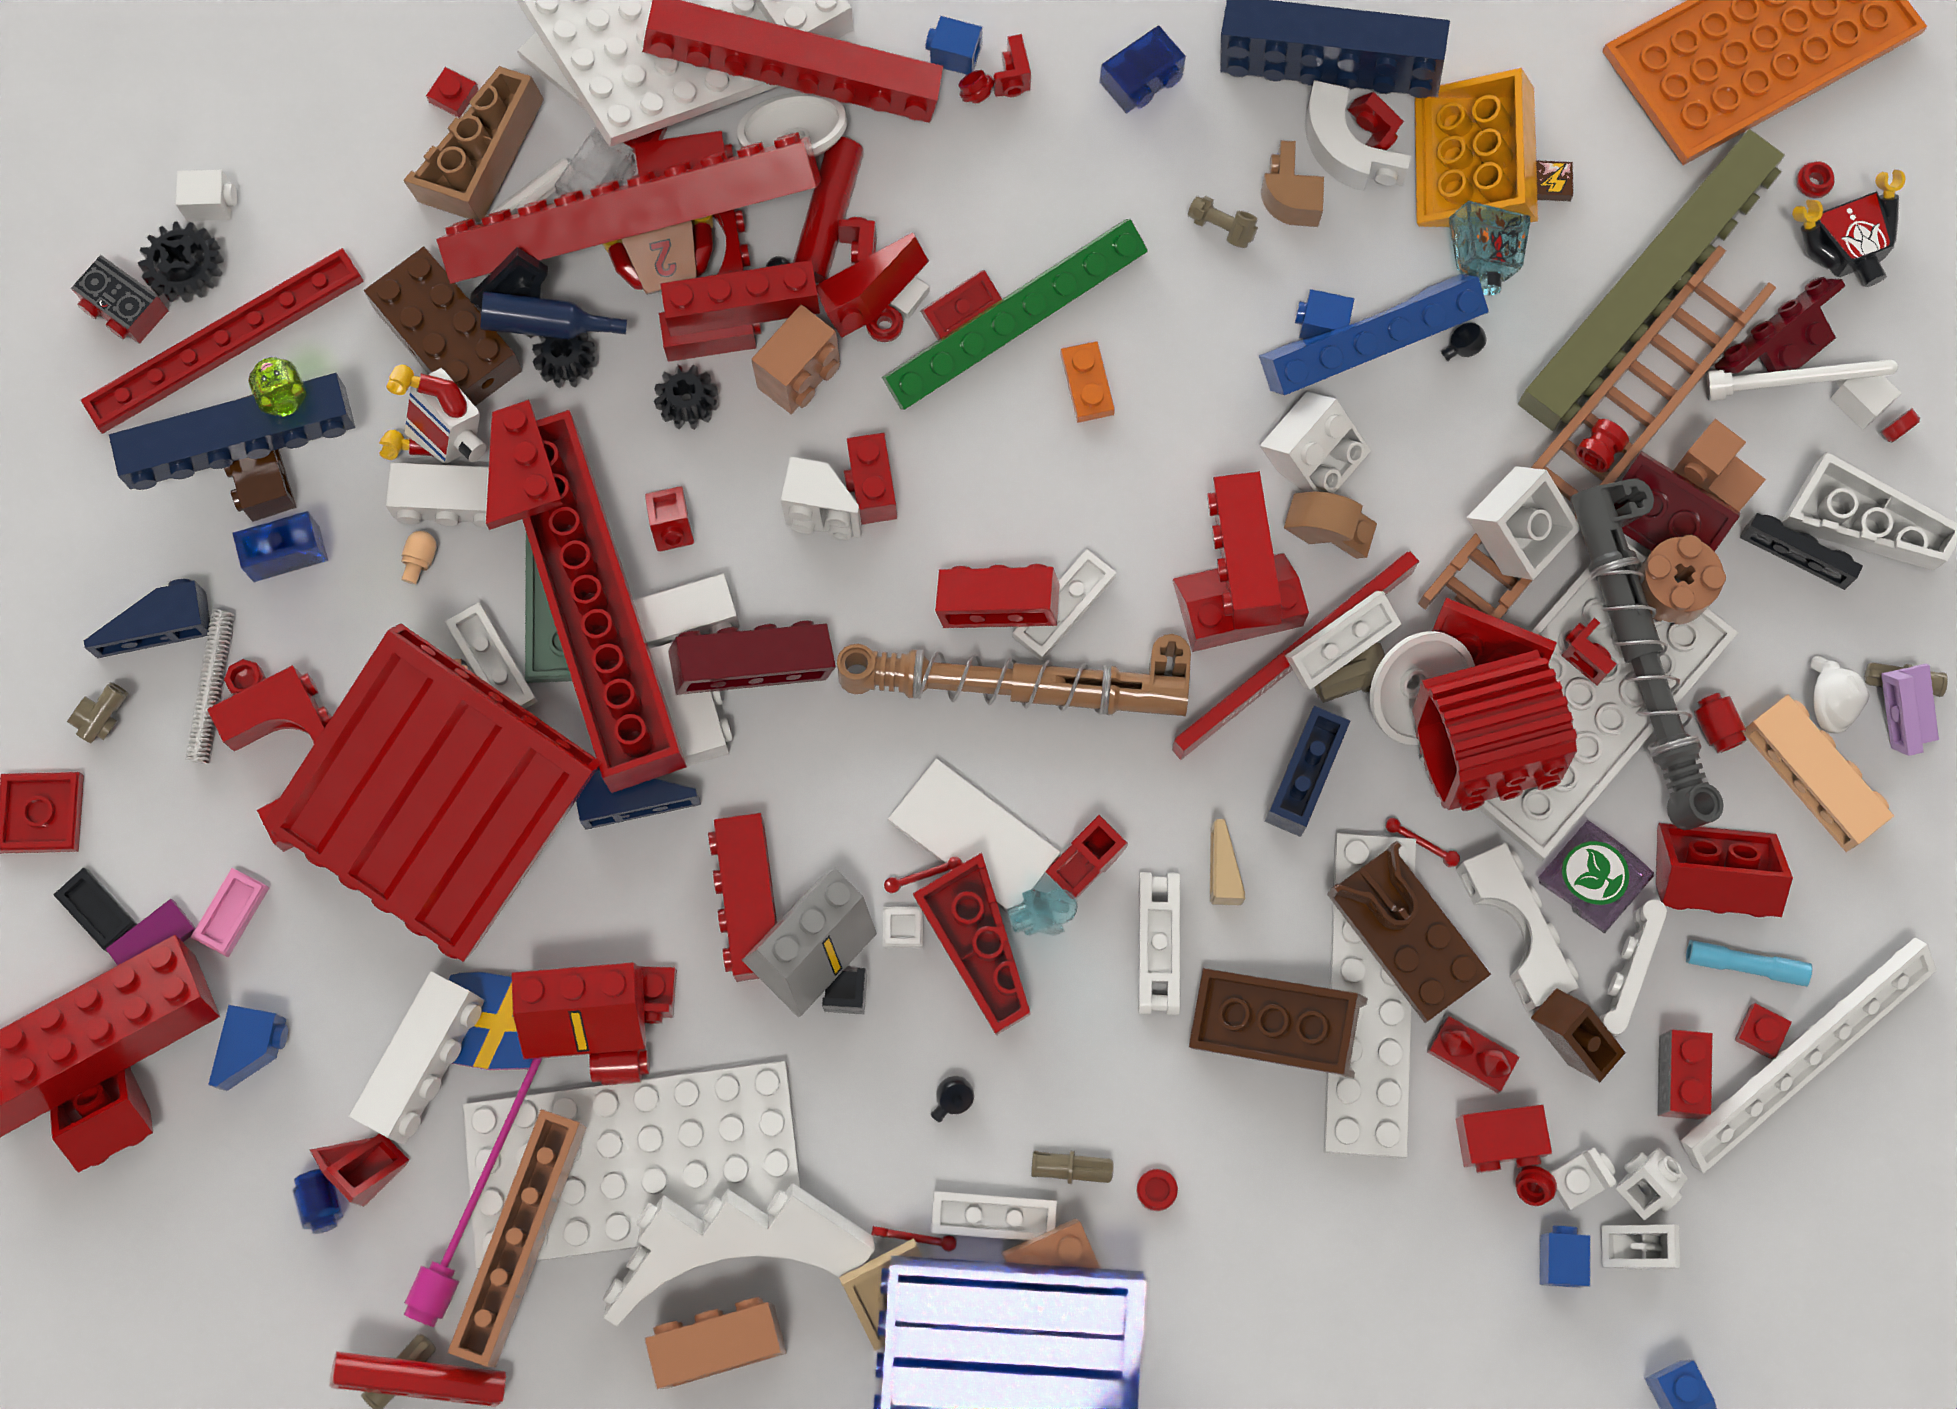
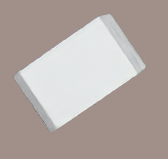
(1641, 1247)

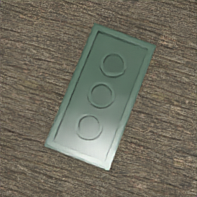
(543, 648)

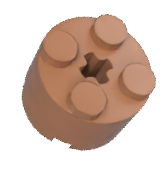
(1699, 576)

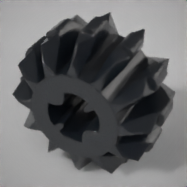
(573, 363)
(682, 411)

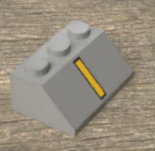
(813, 942)

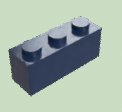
(1307, 771)

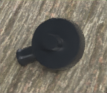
(1466, 341)
(953, 1097)

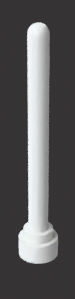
(1723, 384)

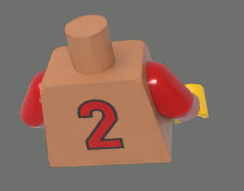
(663, 254)

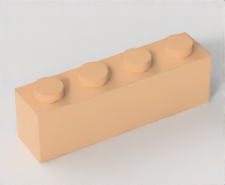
(1818, 773)

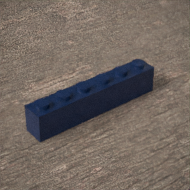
(227, 434)

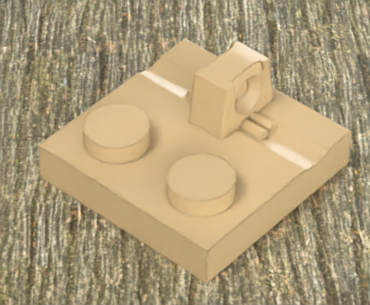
(864, 1290)

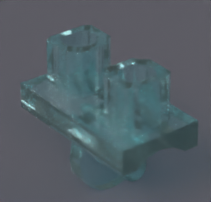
(1043, 912)

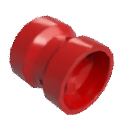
(1602, 445)

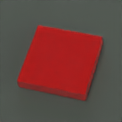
(40, 812)

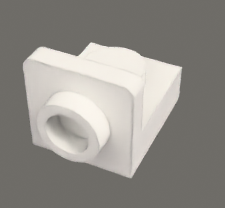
(1583, 1178)

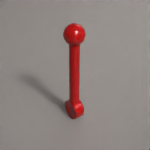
(1450, 858)
(894, 884)
(947, 1243)

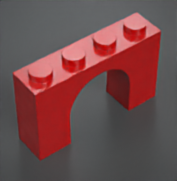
(266, 707)

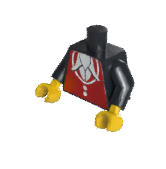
(1854, 233)

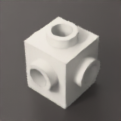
(1652, 1183)

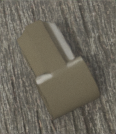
(1353, 676)

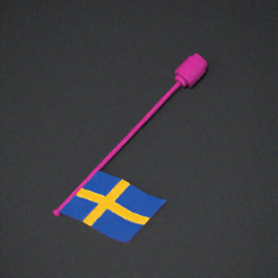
(487, 1046)

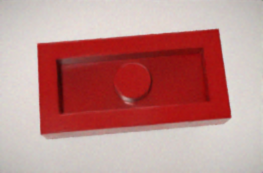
(961, 304)

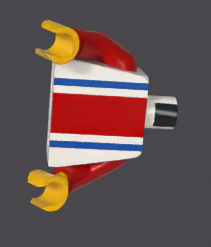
(437, 420)

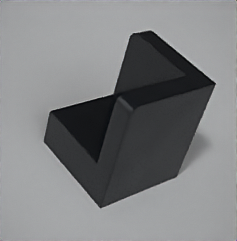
(846, 993)

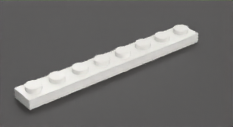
(1808, 1055)

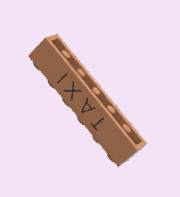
(517, 1239)

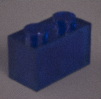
(1142, 69)
(280, 546)

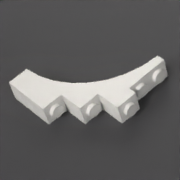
(733, 1228)

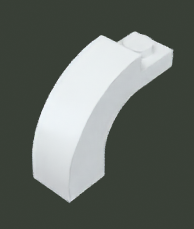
(1339, 150)

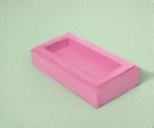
(230, 912)

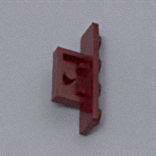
(1789, 336)

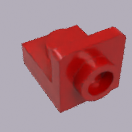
(1016, 73)
(1378, 118)
(860, 234)
(669, 519)
(1586, 656)
(659, 993)

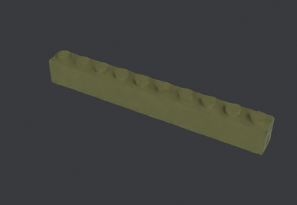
(1651, 280)

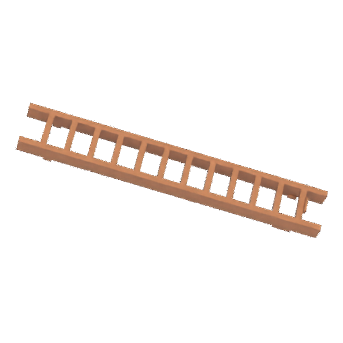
(1584, 415)

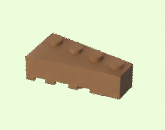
(480, 147)

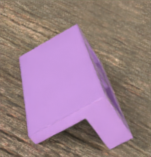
(1910, 708)

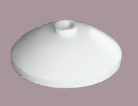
(789, 113)
(1418, 657)

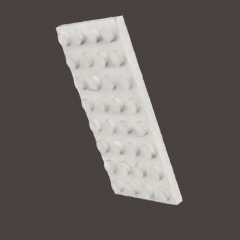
(1602, 714)
(642, 1142)

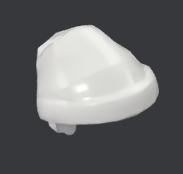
(1837, 695)

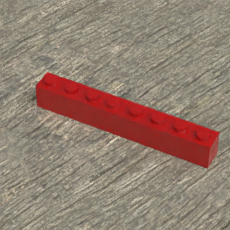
(792, 59)

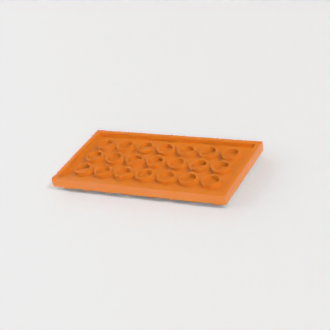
(1733, 63)

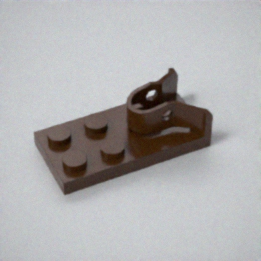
(1408, 934)
(1276, 1021)

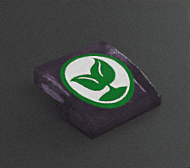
(1596, 876)

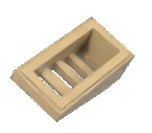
(1225, 878)

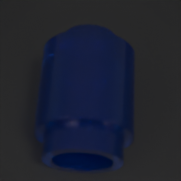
(316, 1202)

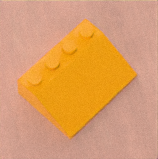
(1476, 147)

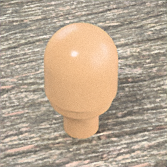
(417, 555)

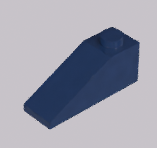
(158, 619)
(601, 807)

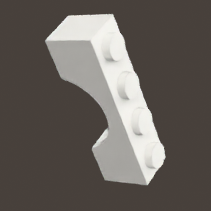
(1497, 881)

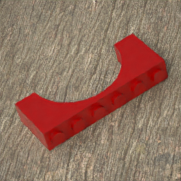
(659, 156)

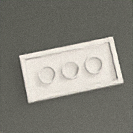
(960, 821)

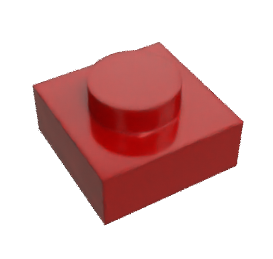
(452, 92)
(1763, 1031)

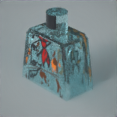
(1489, 243)

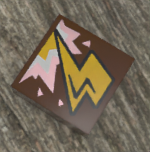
(1554, 180)

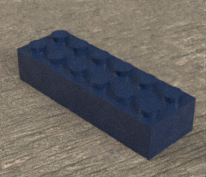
(1334, 46)

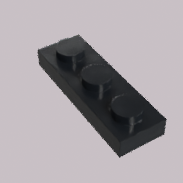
(1801, 550)

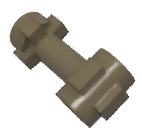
(1240, 228)

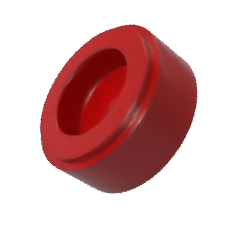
(1901, 425)
(1157, 1190)

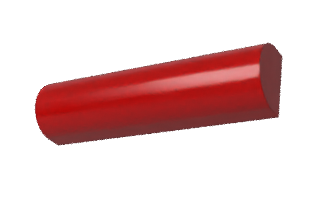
(828, 205)
(417, 1379)

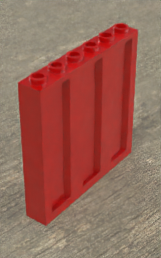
(430, 792)

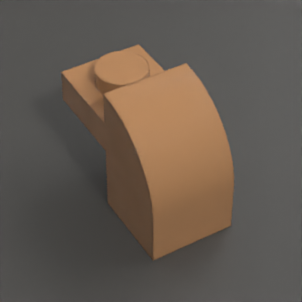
(1289, 196)
(1333, 519)

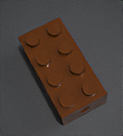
(442, 326)

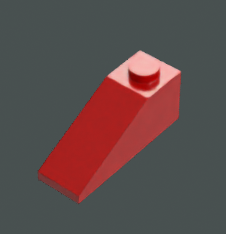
(870, 285)

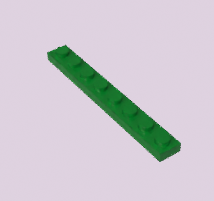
(1014, 314)

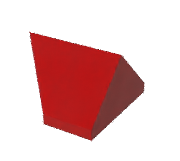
(360, 1166)

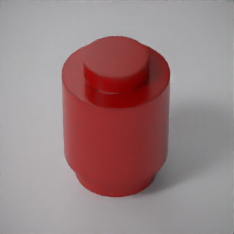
(1720, 722)
(619, 1067)

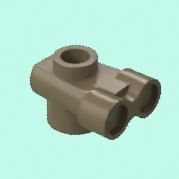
(94, 718)

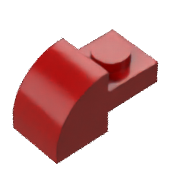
(1087, 857)

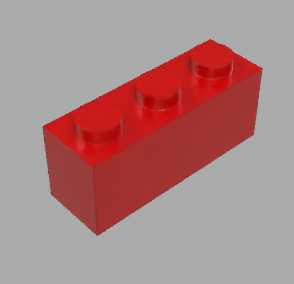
(997, 596)

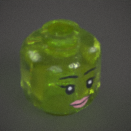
(276, 385)

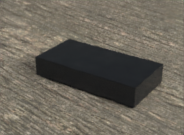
(94, 908)

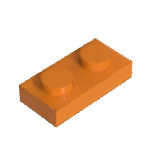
(1087, 382)

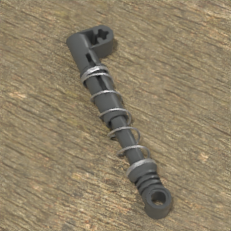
(1637, 636)

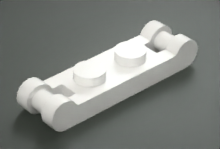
(1159, 943)
(1638, 954)

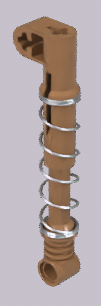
(1030, 683)

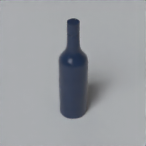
(542, 317)

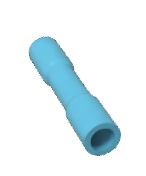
(1772, 967)

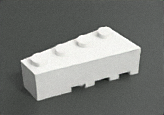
(1868, 515)

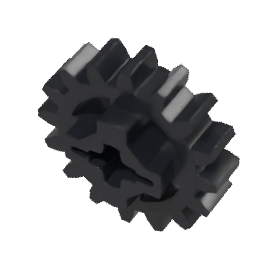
(175, 276)

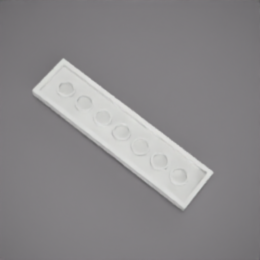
(1372, 1109)

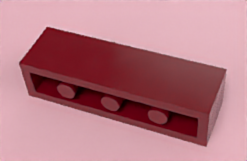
(751, 657)

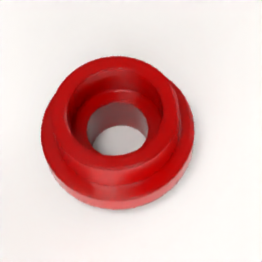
(976, 87)
(1820, 172)
(886, 335)
(1532, 1193)

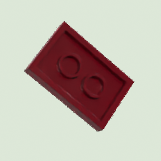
(1678, 508)

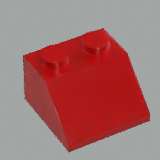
(101, 1121)

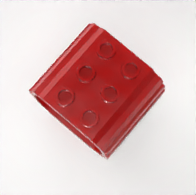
(1494, 731)

